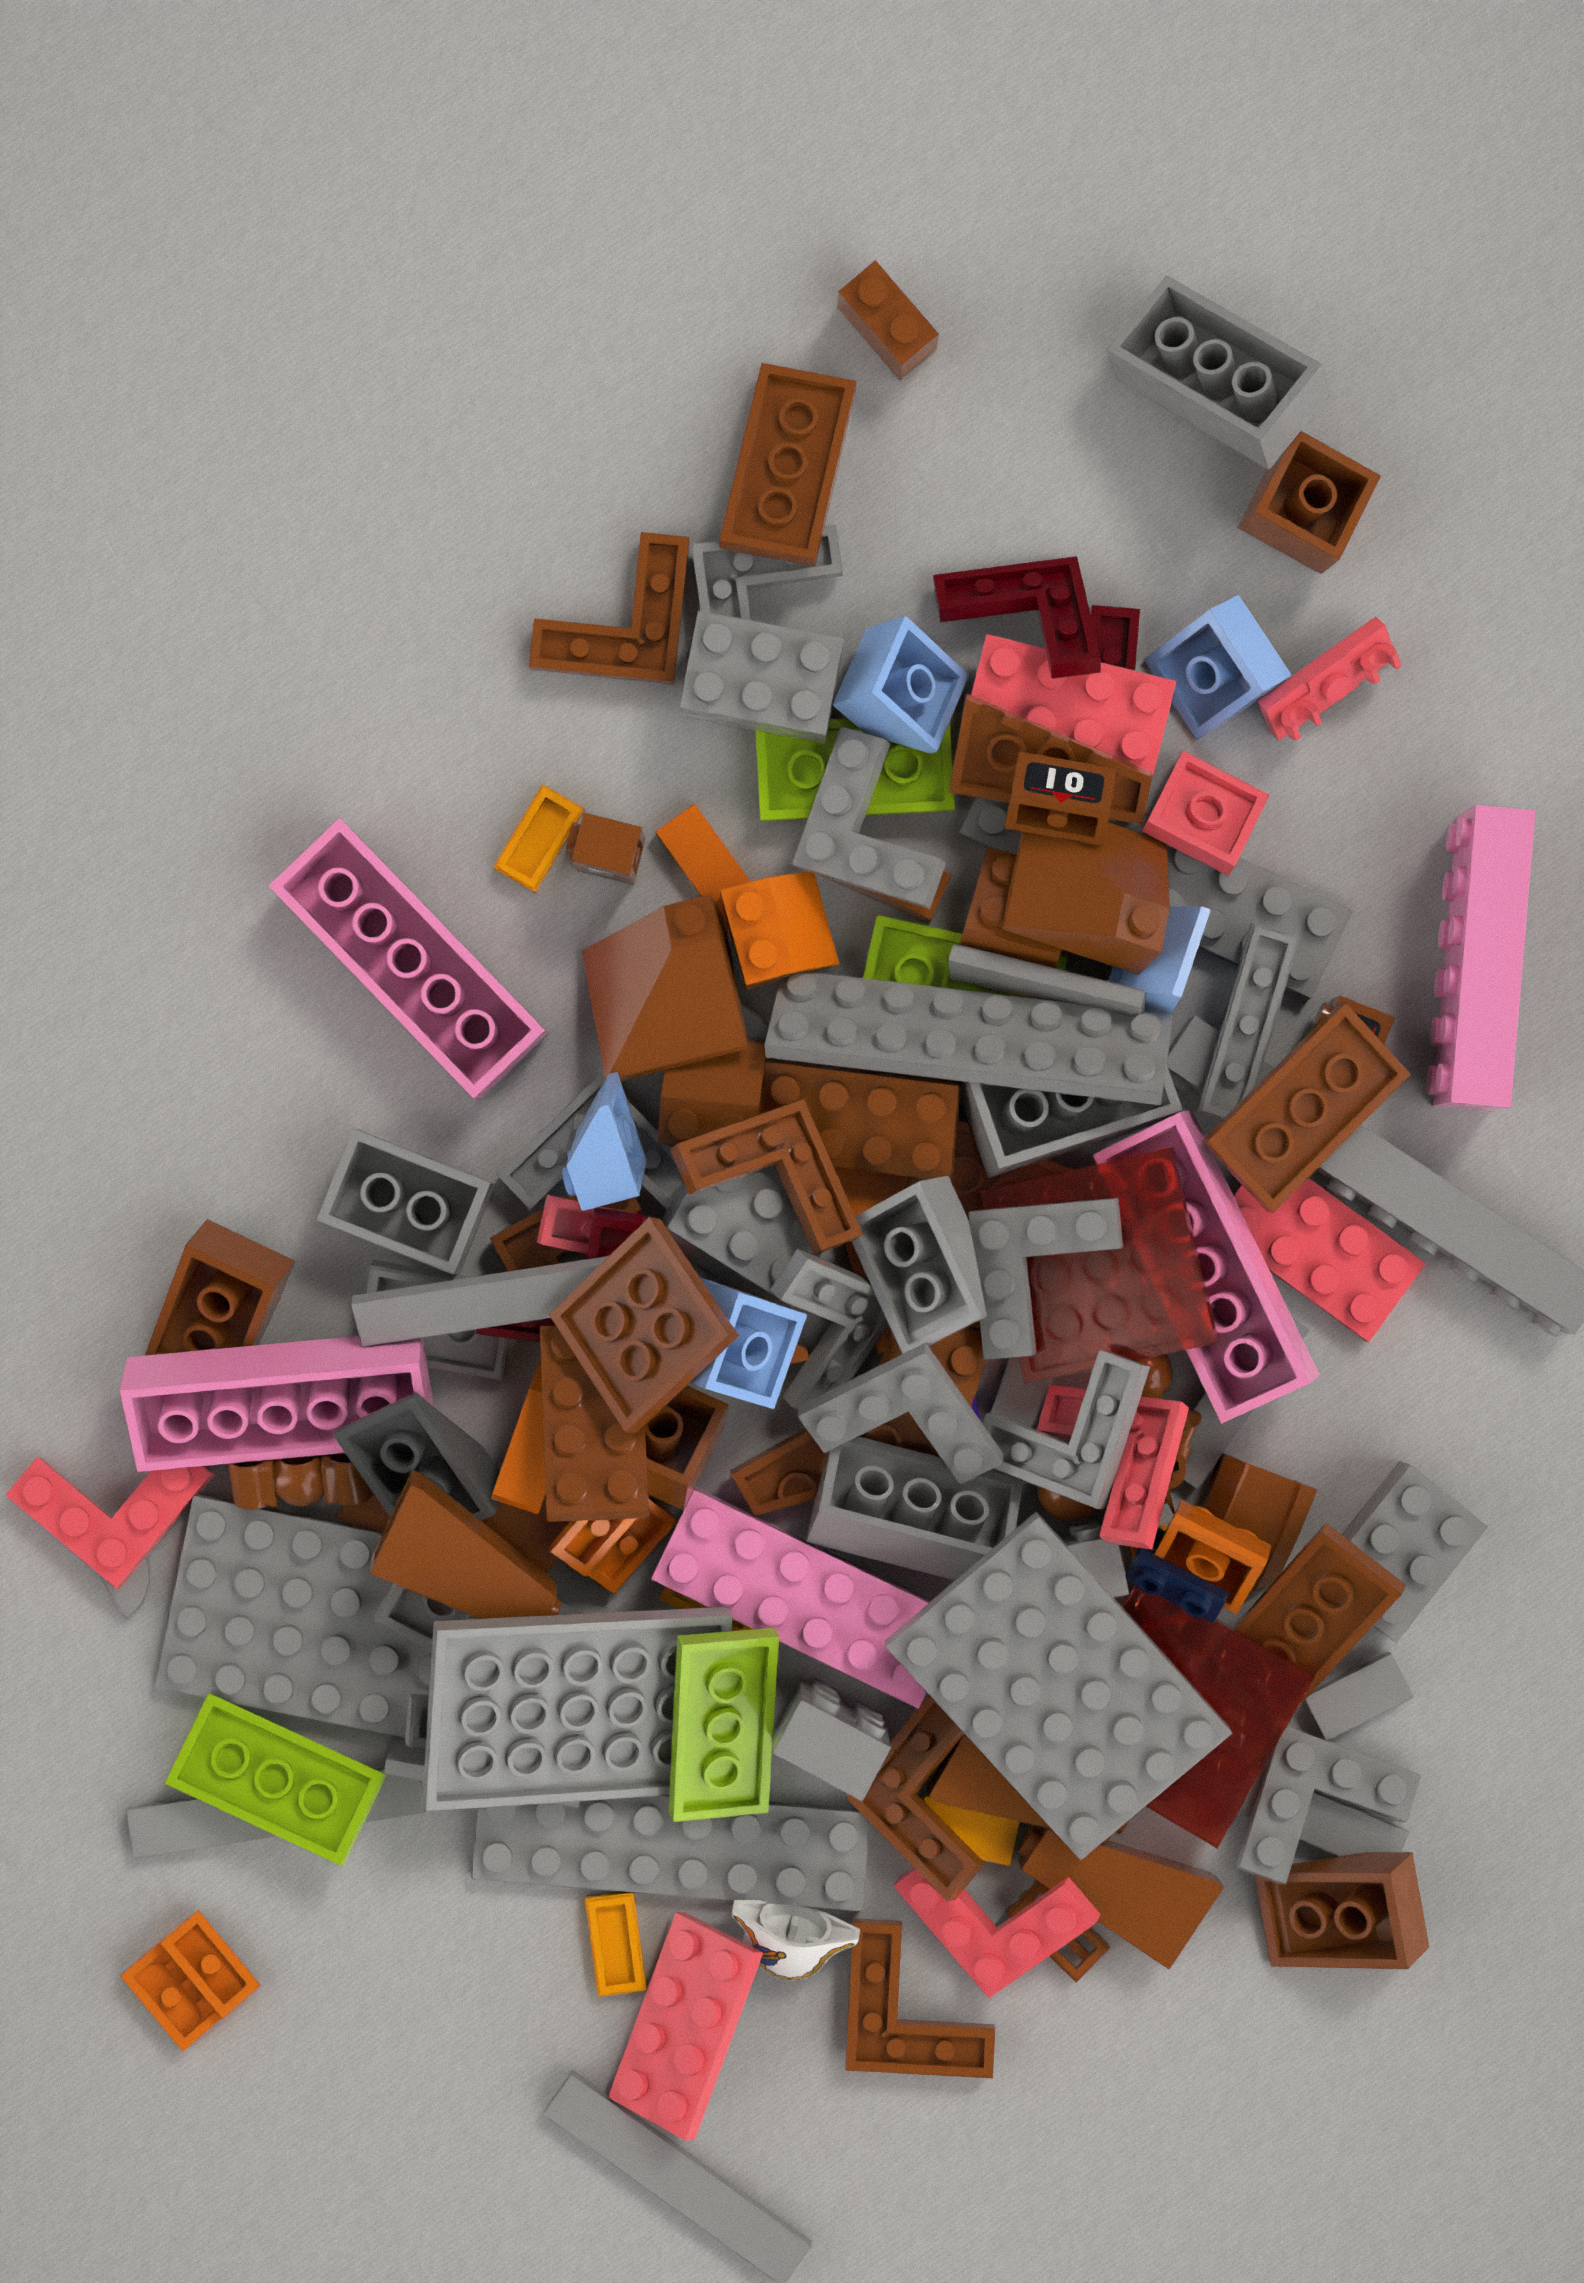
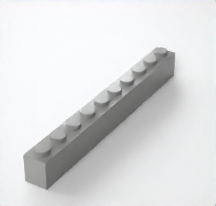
(1426, 1206)

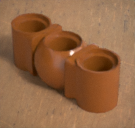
(297, 1481)

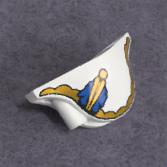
(792, 1938)

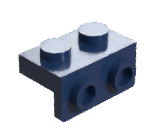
(1175, 1584)

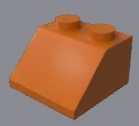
(778, 928)
(1214, 1551)

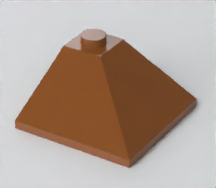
(1092, 897)
(665, 991)

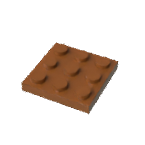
(643, 1325)

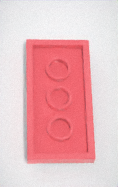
(1108, 710)
(1332, 1256)
(685, 2025)

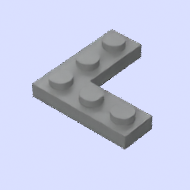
(727, 574)
(832, 836)
(540, 1163)
(1011, 1234)
(854, 1329)
(902, 1385)
(1090, 1461)
(1285, 1793)

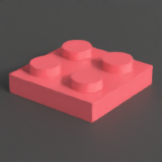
(1205, 813)

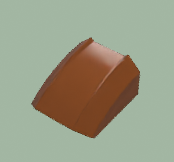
(1260, 1503)

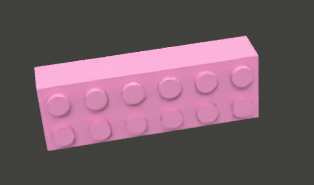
(1481, 958)
(408, 959)
(1258, 1341)
(262, 1398)
(791, 1586)

